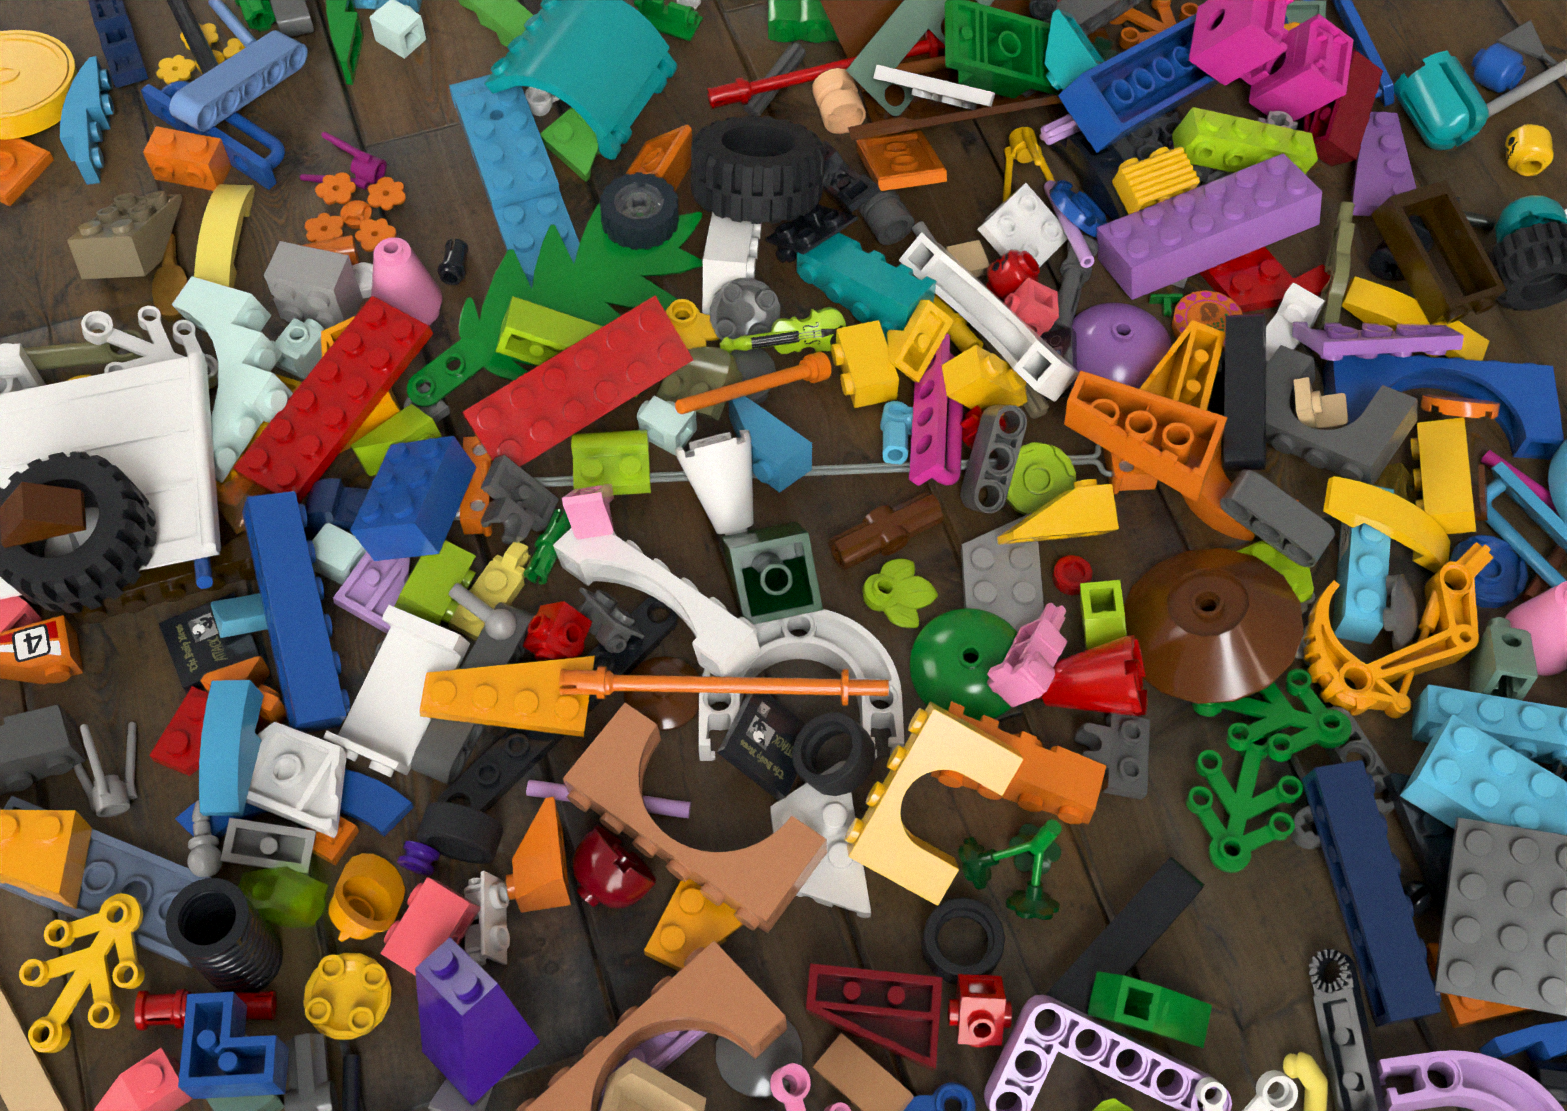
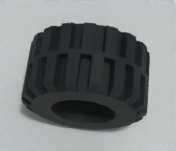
(1532, 266)

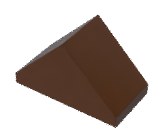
(41, 513)

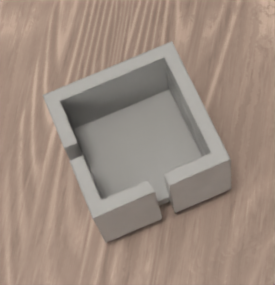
(312, 284)

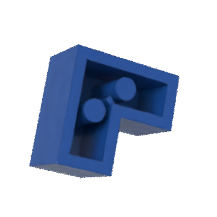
(219, 1057)

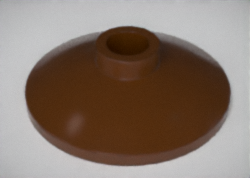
(666, 709)

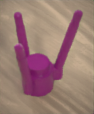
(364, 165)

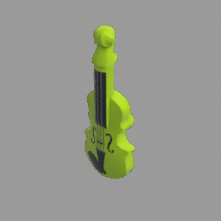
(793, 334)

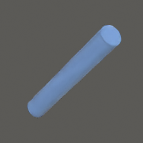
(232, 22)

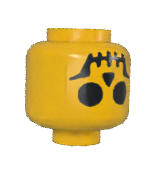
(1529, 149)

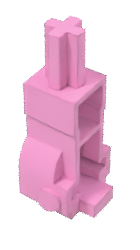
(1031, 659)

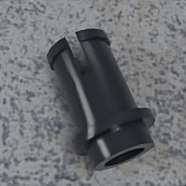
(452, 268)

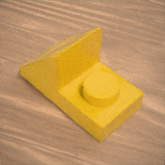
(918, 342)

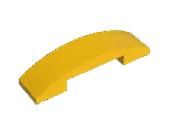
(1390, 514)

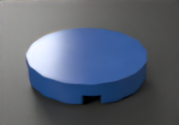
(1077, 207)
(1501, 578)

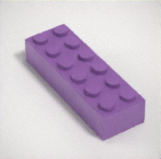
(1208, 225)

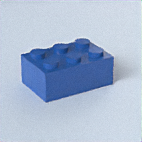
(413, 499)

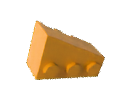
(44, 852)

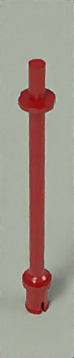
(743, 90)

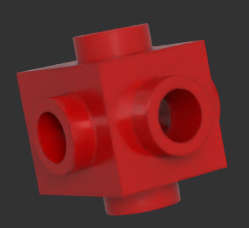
(557, 632)
(980, 1010)

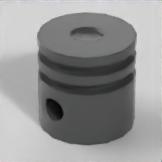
(887, 217)

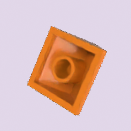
(666, 156)

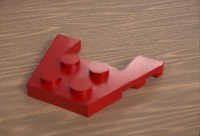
(1259, 280)

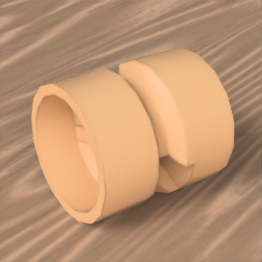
(838, 101)

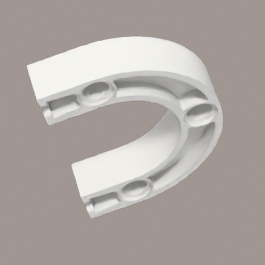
(828, 640)

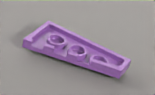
(1381, 164)

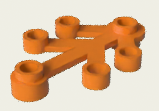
(1154, 26)

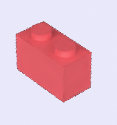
(430, 920)

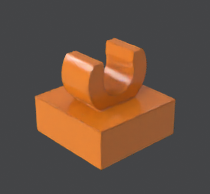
(333, 848)

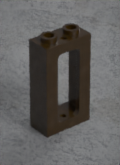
(1456, 243)

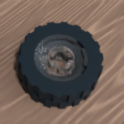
(639, 211)

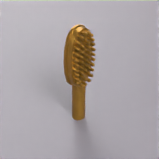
(168, 283)

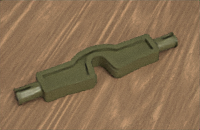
(1337, 266)

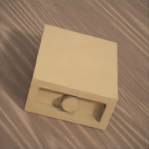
(643, 1088)

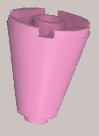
(404, 281)
(1547, 623)

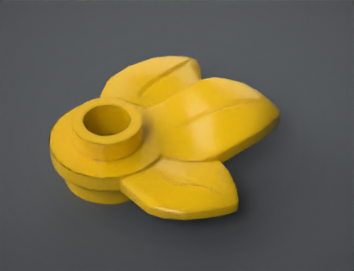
(695, 328)

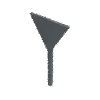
(1527, 41)

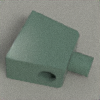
(1503, 661)

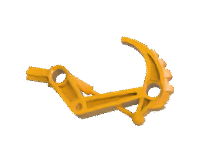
(1448, 615)

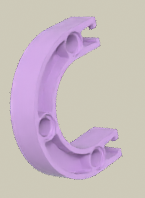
(1472, 1083)

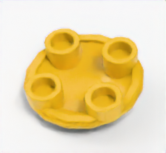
(347, 996)

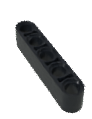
(1245, 392)
(1129, 934)

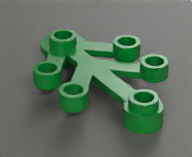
(1279, 715)
(1240, 807)

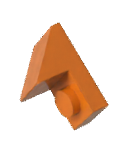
(257, 671)

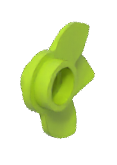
(902, 593)

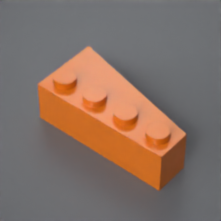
(1045, 780)

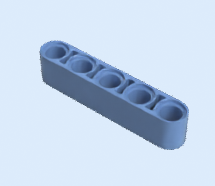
(238, 81)

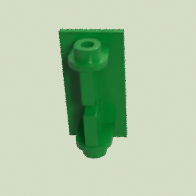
(671, 19)

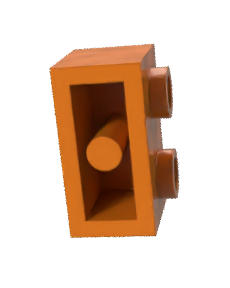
(187, 158)

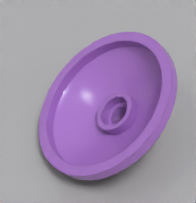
(1115, 356)

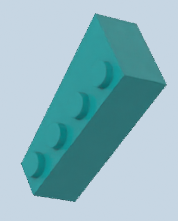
(865, 282)

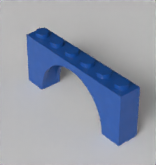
(1525, 392)

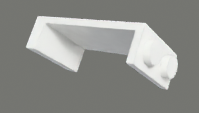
(386, 714)

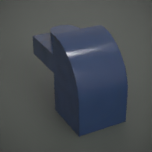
(332, 504)

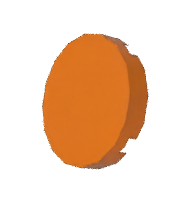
(1460, 406)

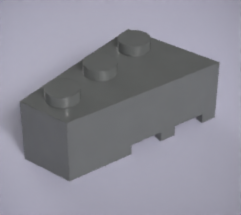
(37, 746)

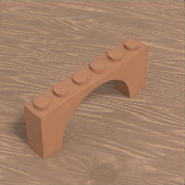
(751, 880)
(703, 996)

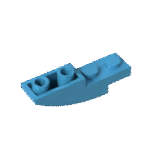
(85, 116)

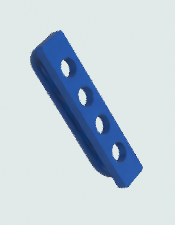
(1365, 46)
(240, 156)

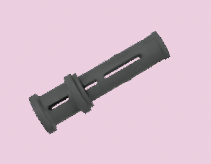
(1072, 282)

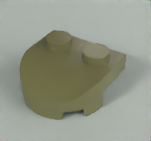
(708, 371)

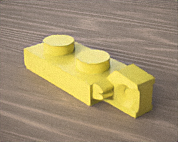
(497, 583)

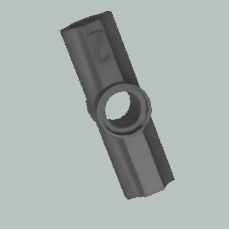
(309, 1075)

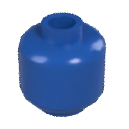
(1498, 68)

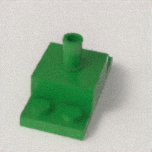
(996, 49)

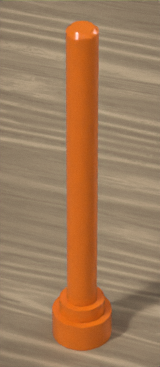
(812, 368)

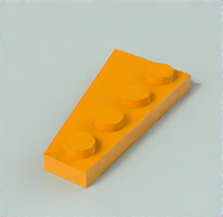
(509, 696)

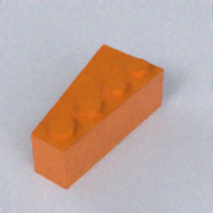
(1147, 430)

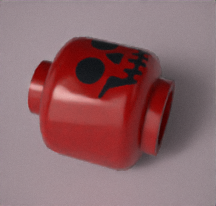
(1010, 271)

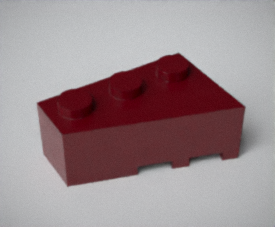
(1342, 123)

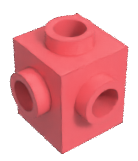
(1035, 305)

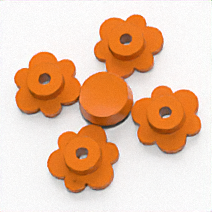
(356, 213)

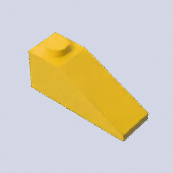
(1072, 514)

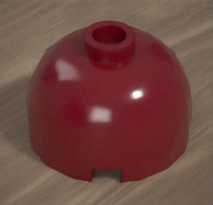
(609, 871)

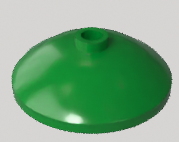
(942, 673)

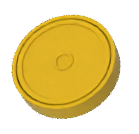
(33, 82)

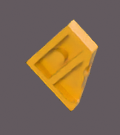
(688, 924)

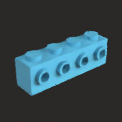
(1524, 726)

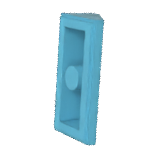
(239, 615)

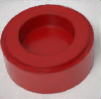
(1071, 572)

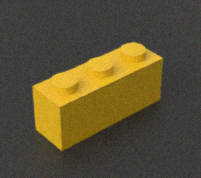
(1444, 474)

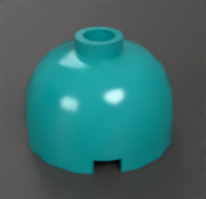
(1527, 212)

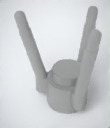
(109, 794)

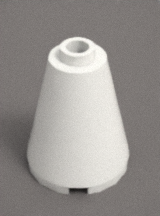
(722, 479)

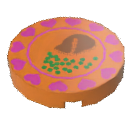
(1206, 308)

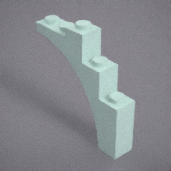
(245, 357)

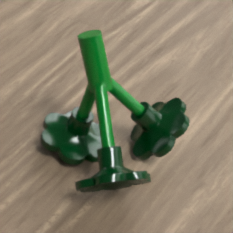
(1033, 851)

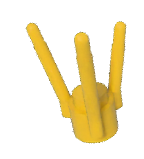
(1025, 150)

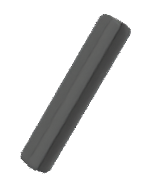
(786, 63)

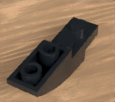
(1096, 169)

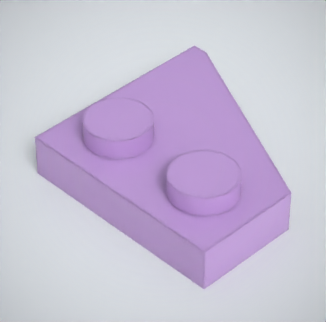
(373, 588)

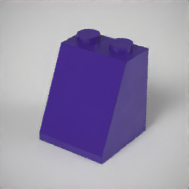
(468, 1022)

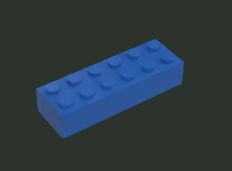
(1136, 86)

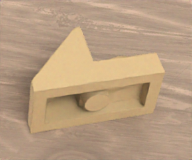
(1319, 411)

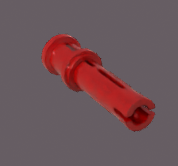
(171, 1008)

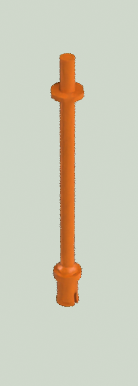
(604, 683)

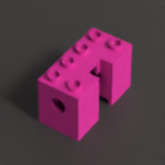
(1285, 68)

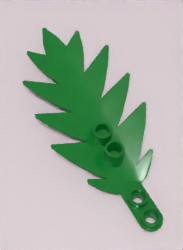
(579, 289)

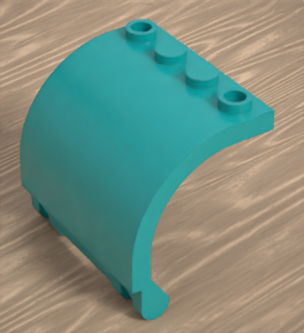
(594, 58)

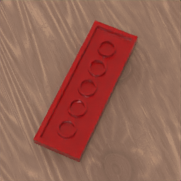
(579, 384)
(334, 400)

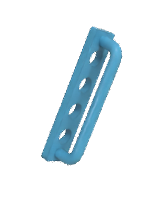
(1537, 510)

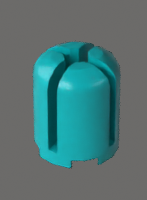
(1442, 102)

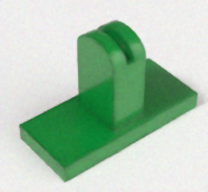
(1165, 301)

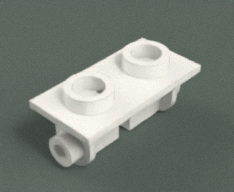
(489, 937)

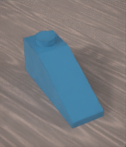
(778, 451)

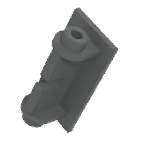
(609, 623)

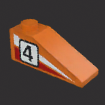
(40, 652)

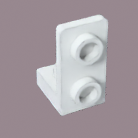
(1296, 306)

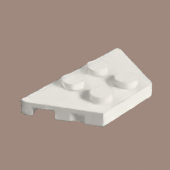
(936, 89)
(299, 778)
(837, 878)

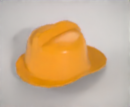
(366, 897)

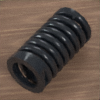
(224, 936)

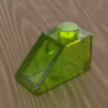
(285, 896)

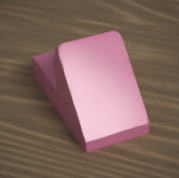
(590, 511)

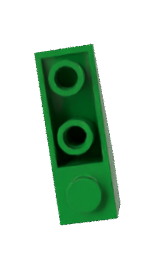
(1149, 1008)

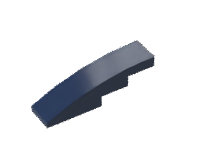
(118, 41)

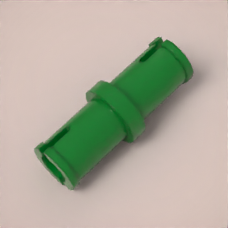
(545, 554)

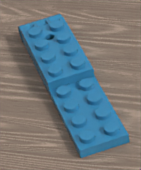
(513, 169)

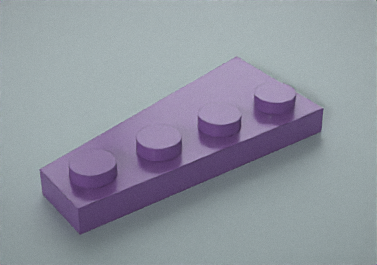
(1377, 339)

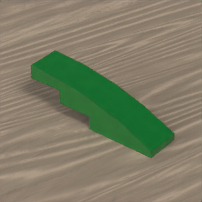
(345, 35)

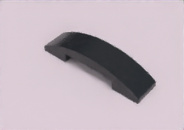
(844, 184)

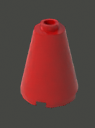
(1101, 680)

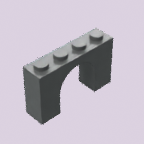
(1353, 451)

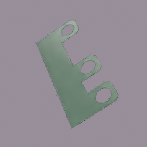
(894, 43)

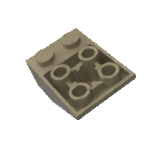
(125, 236)

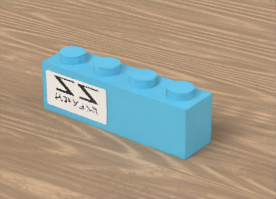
(1362, 582)

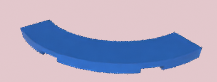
(361, 799)

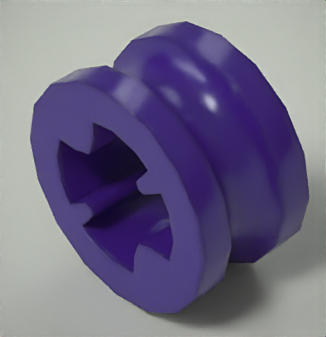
(418, 858)

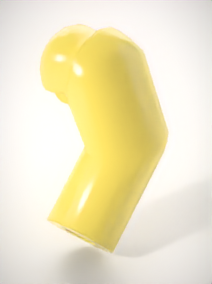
(1312, 1078)

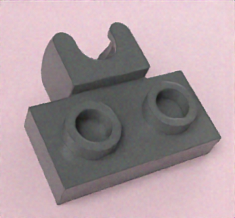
(517, 501)
(1124, 751)

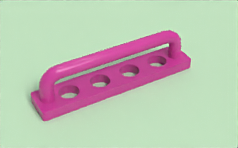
(931, 462)

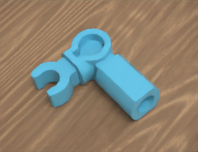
(896, 427)

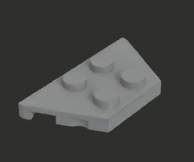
(1003, 577)

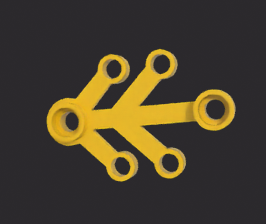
(89, 966)

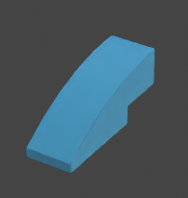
(228, 747)

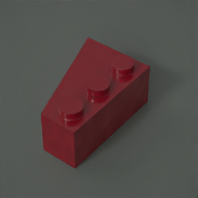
(880, 1007)

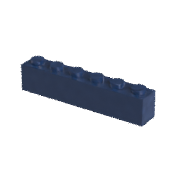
(1371, 894)

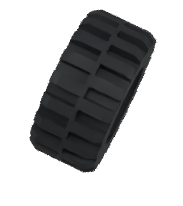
(757, 169)
(105, 559)

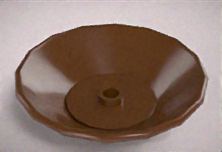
(1220, 651)

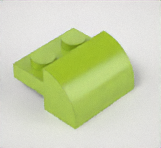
(612, 459)

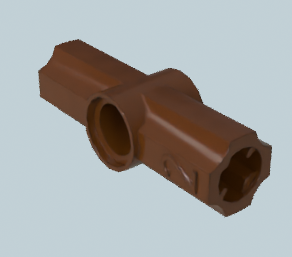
(886, 530)

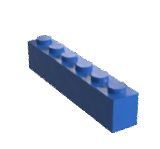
(294, 612)

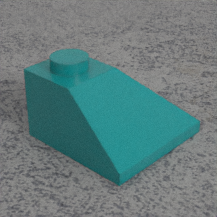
(1068, 51)

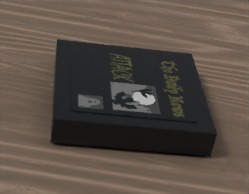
(197, 646)
(763, 742)

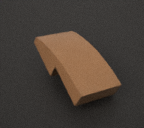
(861, 1078)

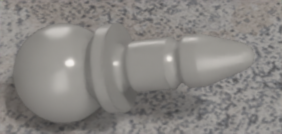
(204, 854)

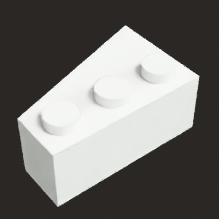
(728, 255)

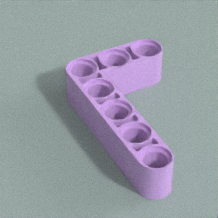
(1099, 1055)

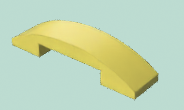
(221, 233)

